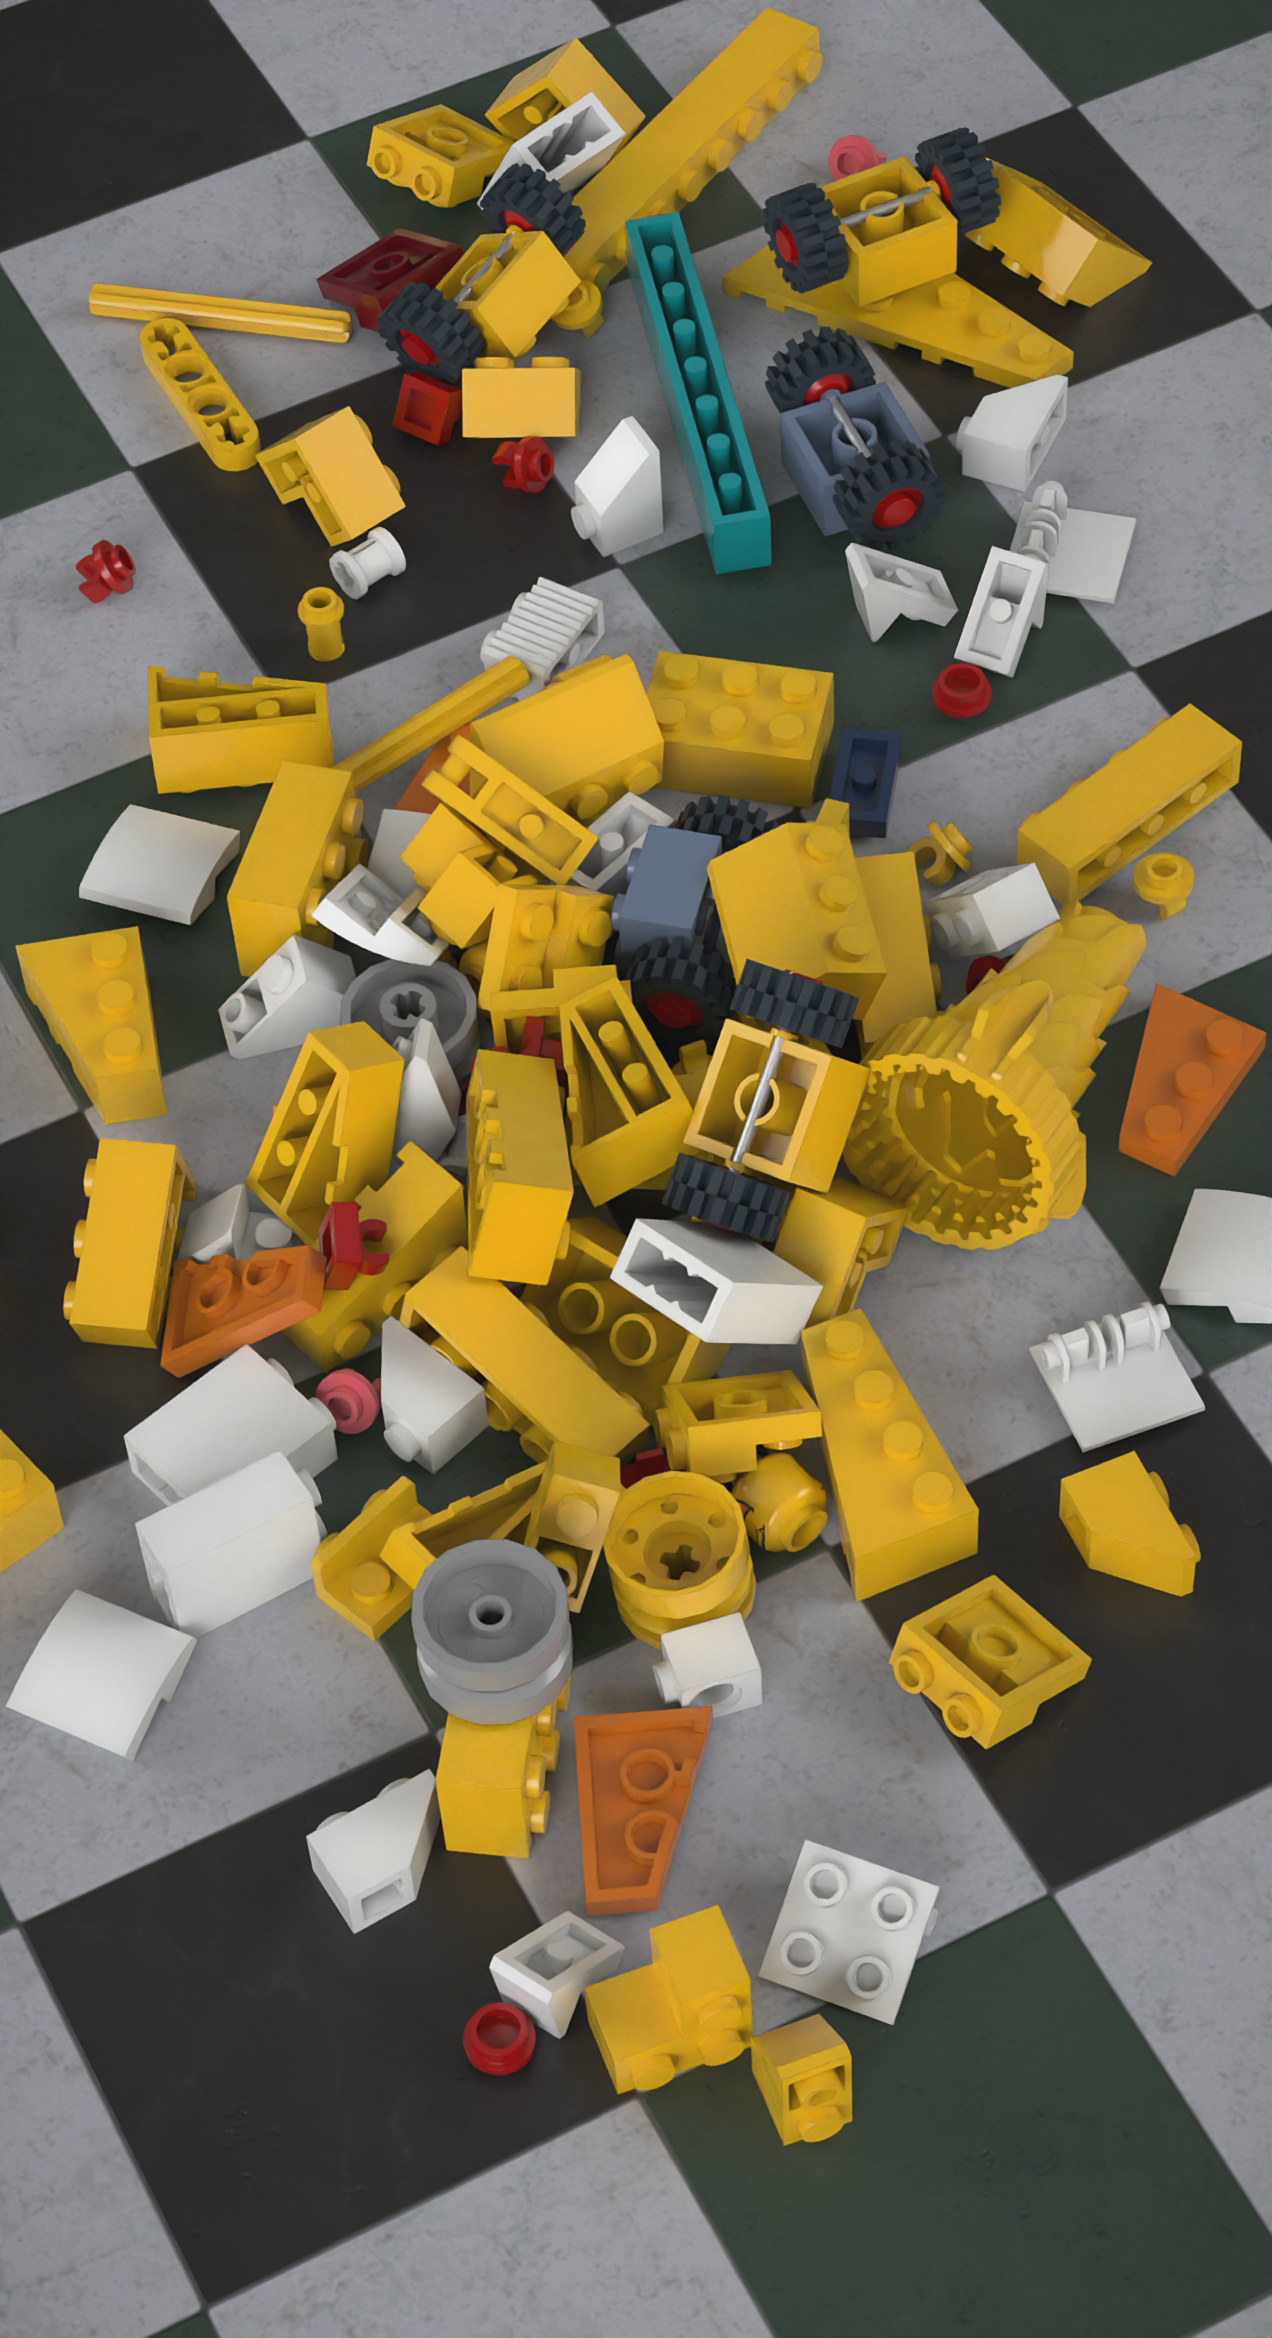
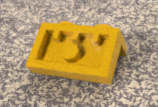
(349, 1568)

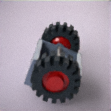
(851, 443)
(673, 922)

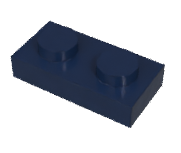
(867, 778)

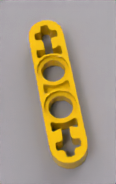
(197, 394)

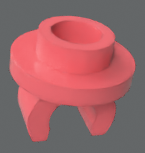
(853, 155)
(350, 1399)

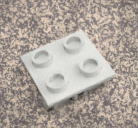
(1081, 546)
(1117, 1376)
(850, 1931)

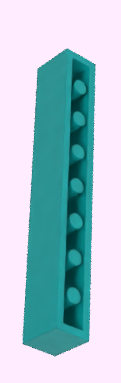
(698, 394)

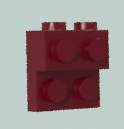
(384, 268)

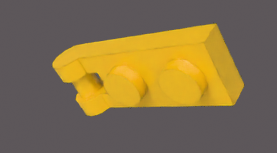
(512, 812)

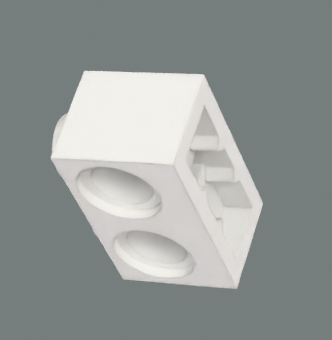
(991, 911)

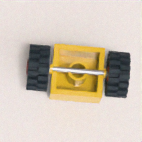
(885, 223)
(498, 288)
(769, 1104)

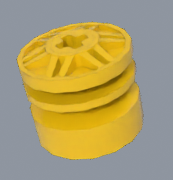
(678, 1555)

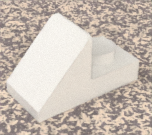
(892, 586)
(1002, 611)
(231, 1229)
(552, 1967)

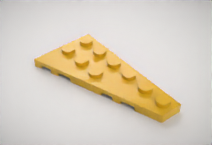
(938, 317)

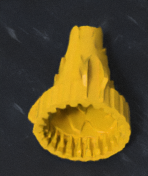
(977, 1106)

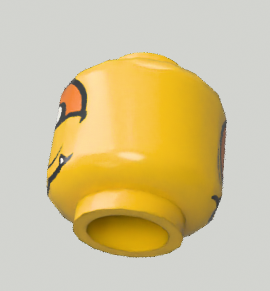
(781, 1503)

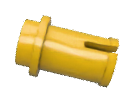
(322, 614)

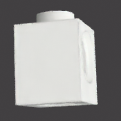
(710, 1667)

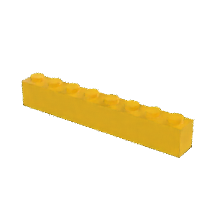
(694, 137)

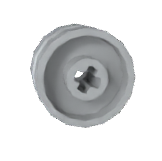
(399, 994)
(492, 1631)

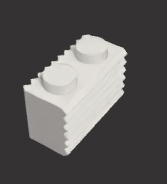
(547, 632)

